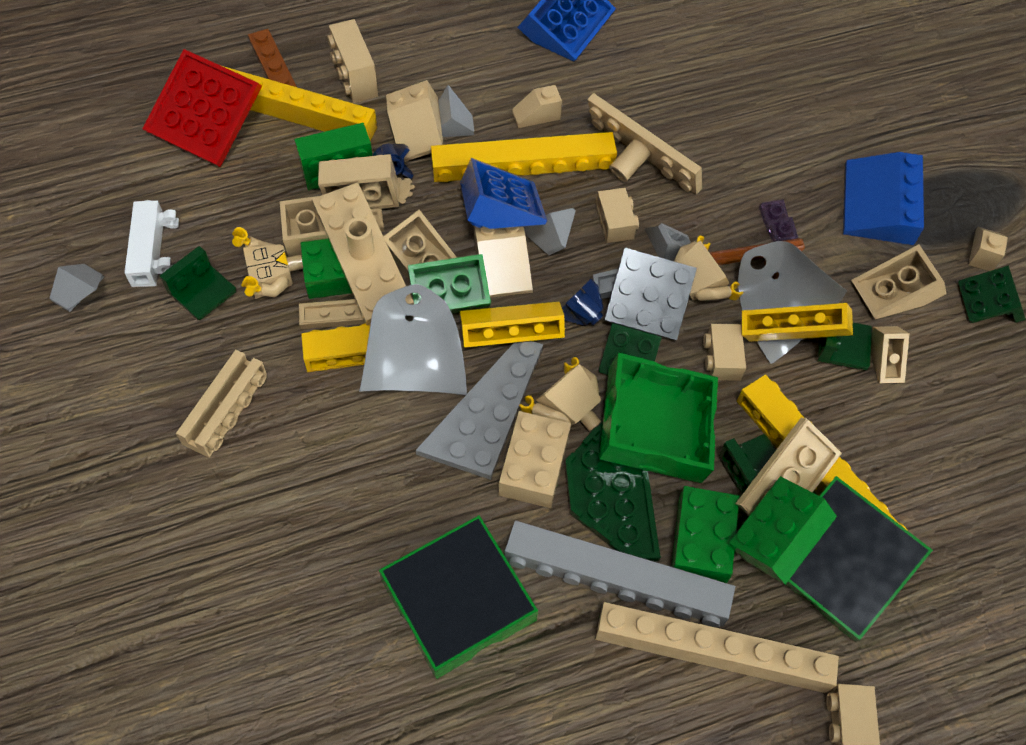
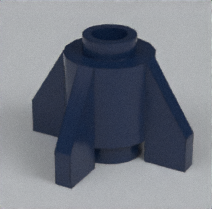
(397, 152)
(584, 306)

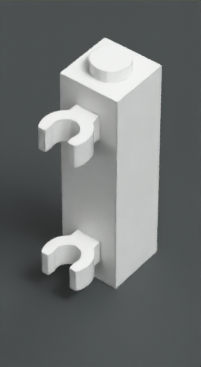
(144, 243)

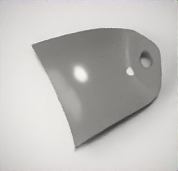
(798, 285)
(414, 353)

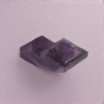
(777, 222)

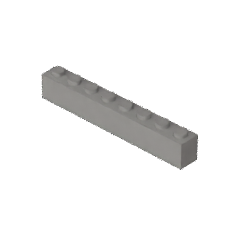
(620, 574)

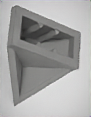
(454, 116)
(554, 234)
(666, 240)
(74, 284)

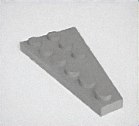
(481, 422)

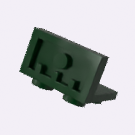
(197, 284)
(991, 295)
(629, 342)
(848, 350)
(746, 459)

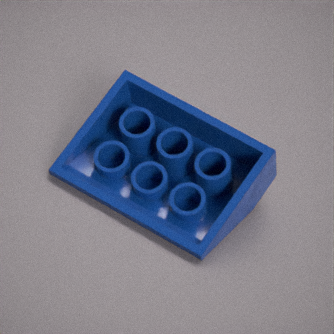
(566, 24)
(884, 197)
(499, 198)

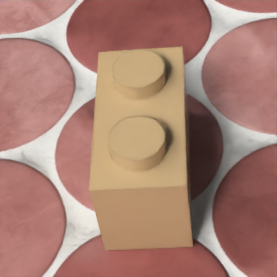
(616, 215)
(725, 351)

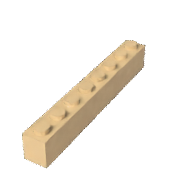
(717, 648)

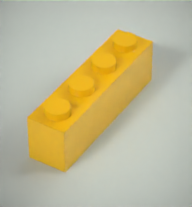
(797, 322)
(512, 324)
(335, 347)

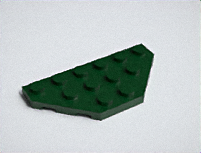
(612, 500)

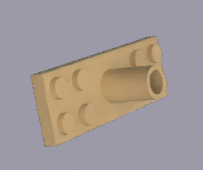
(642, 146)
(359, 247)

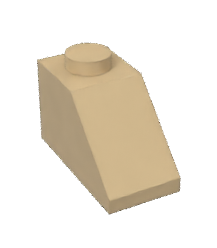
(538, 107)
(987, 249)
(890, 353)

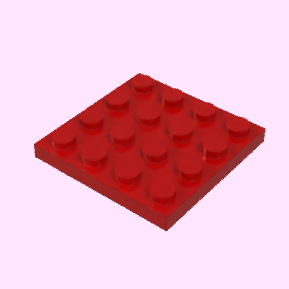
(202, 107)

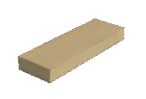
(329, 314)

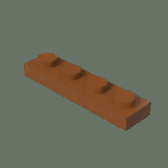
(270, 57)

